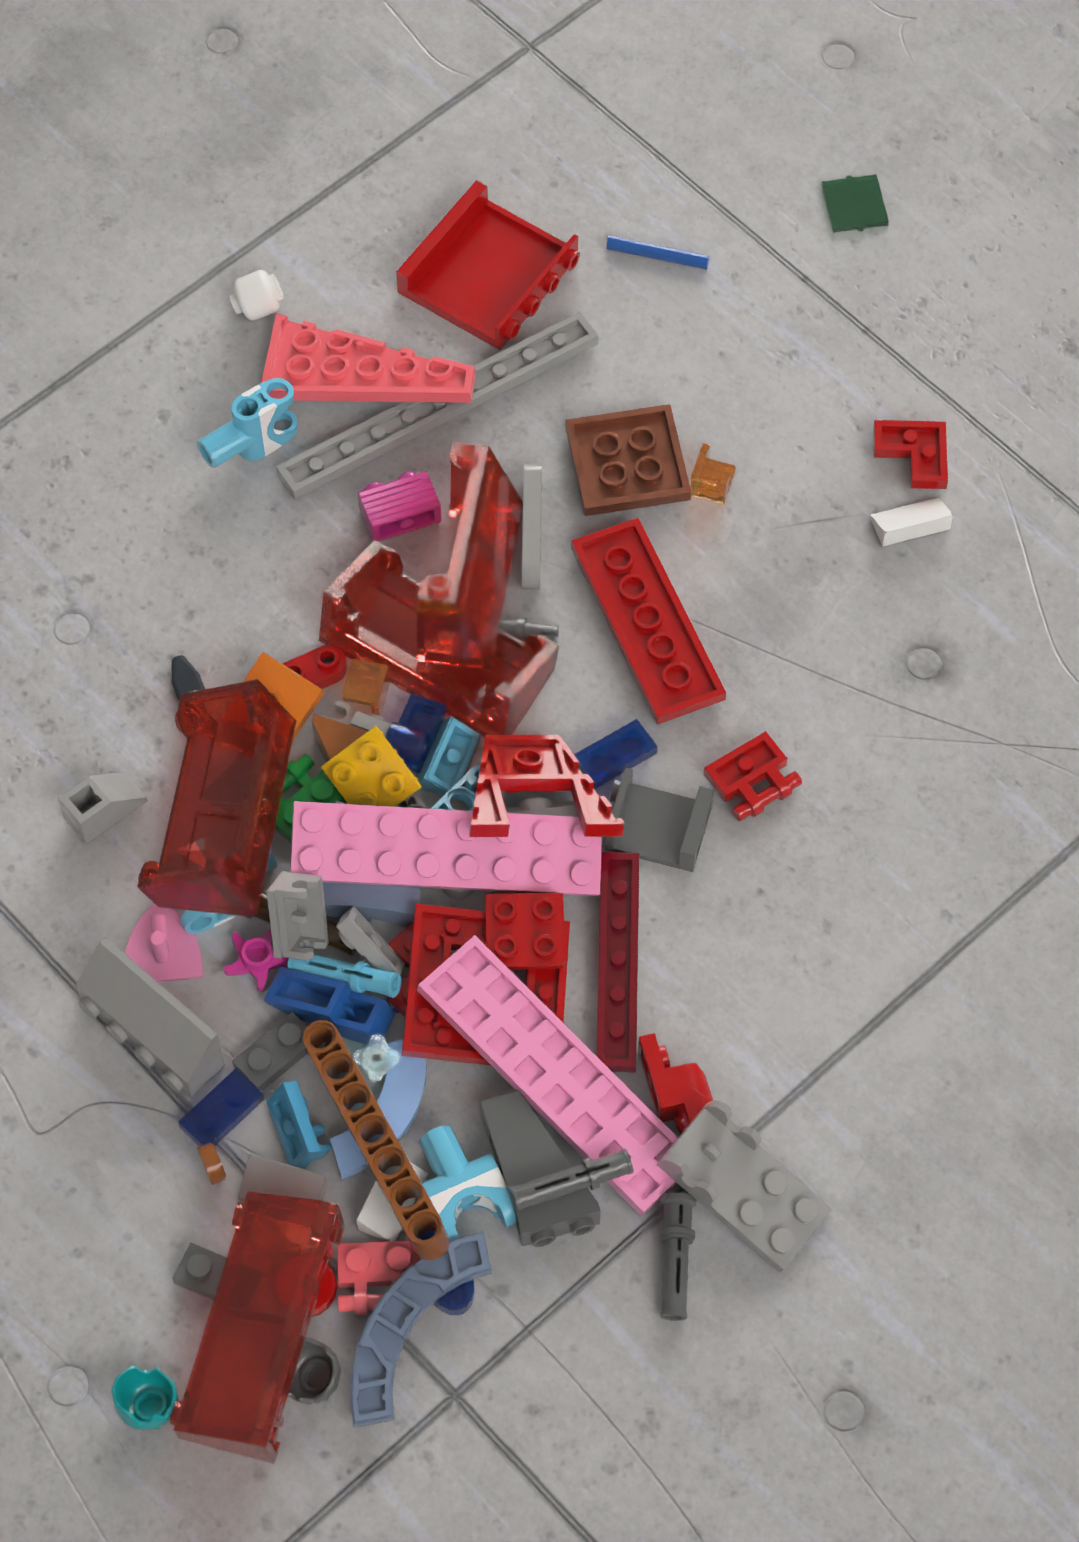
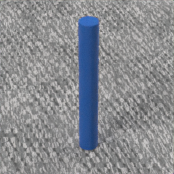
(658, 252)

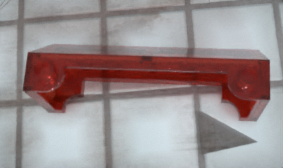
(464, 610)
(374, 620)
(223, 801)
(258, 1324)

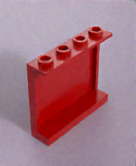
(485, 268)

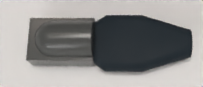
(185, 677)

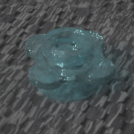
(378, 1068)

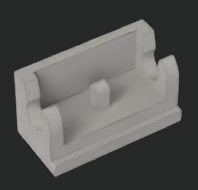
(297, 915)

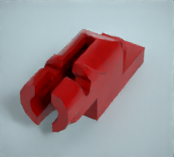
(675, 1091)

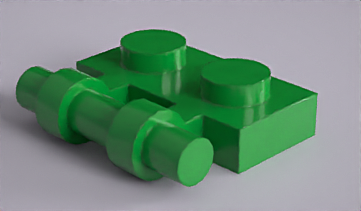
(315, 789)

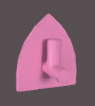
(164, 946)

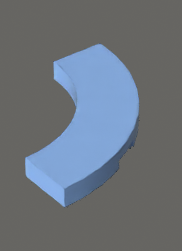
(399, 1104)

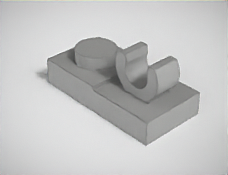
(360, 935)

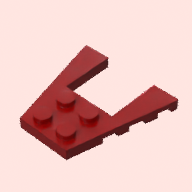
(535, 764)

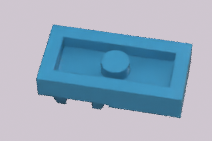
(293, 1126)

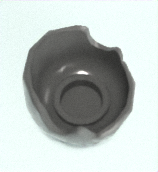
(315, 1374)

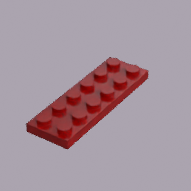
(648, 621)

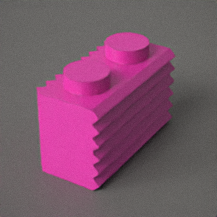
(399, 505)

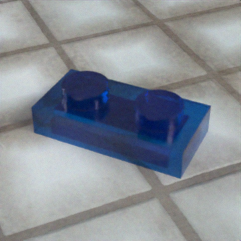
(615, 752)
(221, 1109)

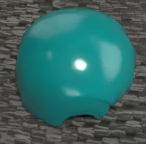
(144, 1397)

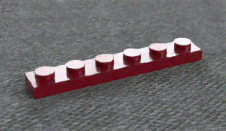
(618, 961)

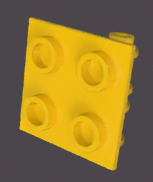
(371, 772)

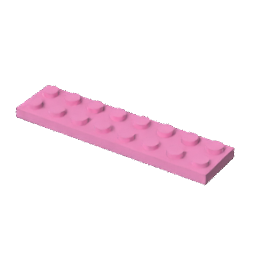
(436, 851)
(551, 1068)

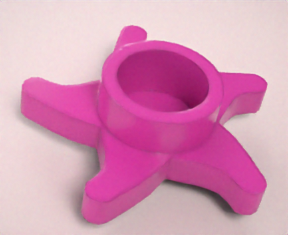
(255, 958)

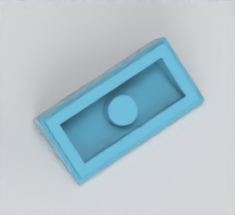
(448, 756)

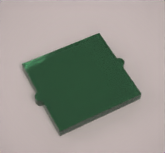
(854, 203)

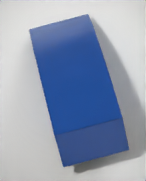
(321, 998)

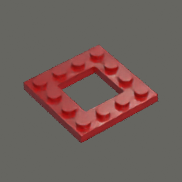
(434, 935)

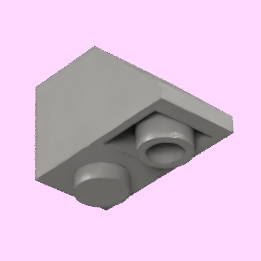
(100, 803)

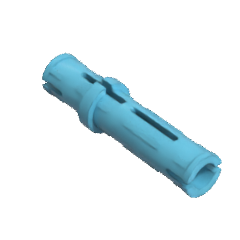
(358, 976)

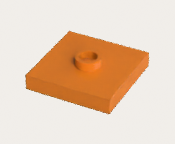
(288, 687)

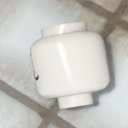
(256, 295)

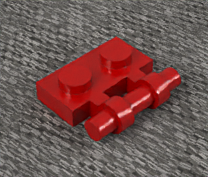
(747, 766)

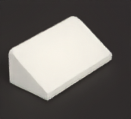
(911, 521)
(377, 1216)

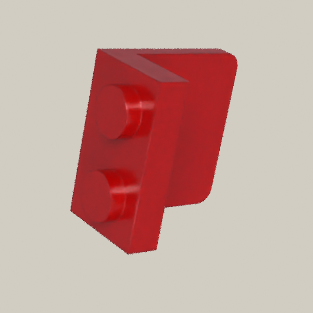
(526, 929)

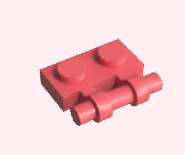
(370, 1266)

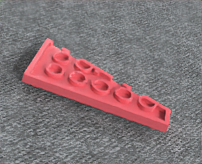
(359, 368)

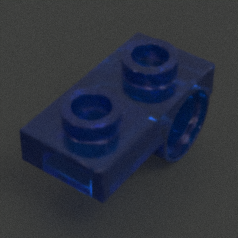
(416, 730)

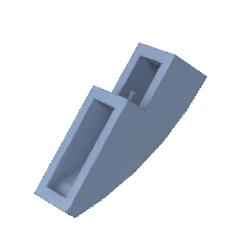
(374, 902)

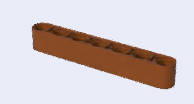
(381, 1153)

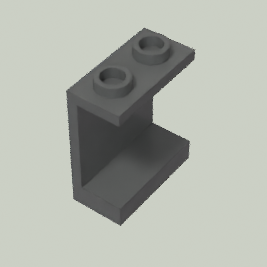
(659, 823)

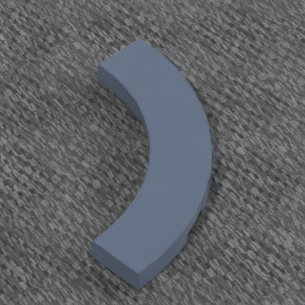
(395, 1317)

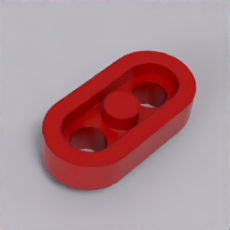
(314, 670)

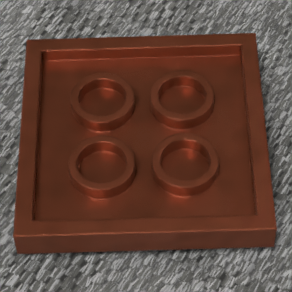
(627, 460)

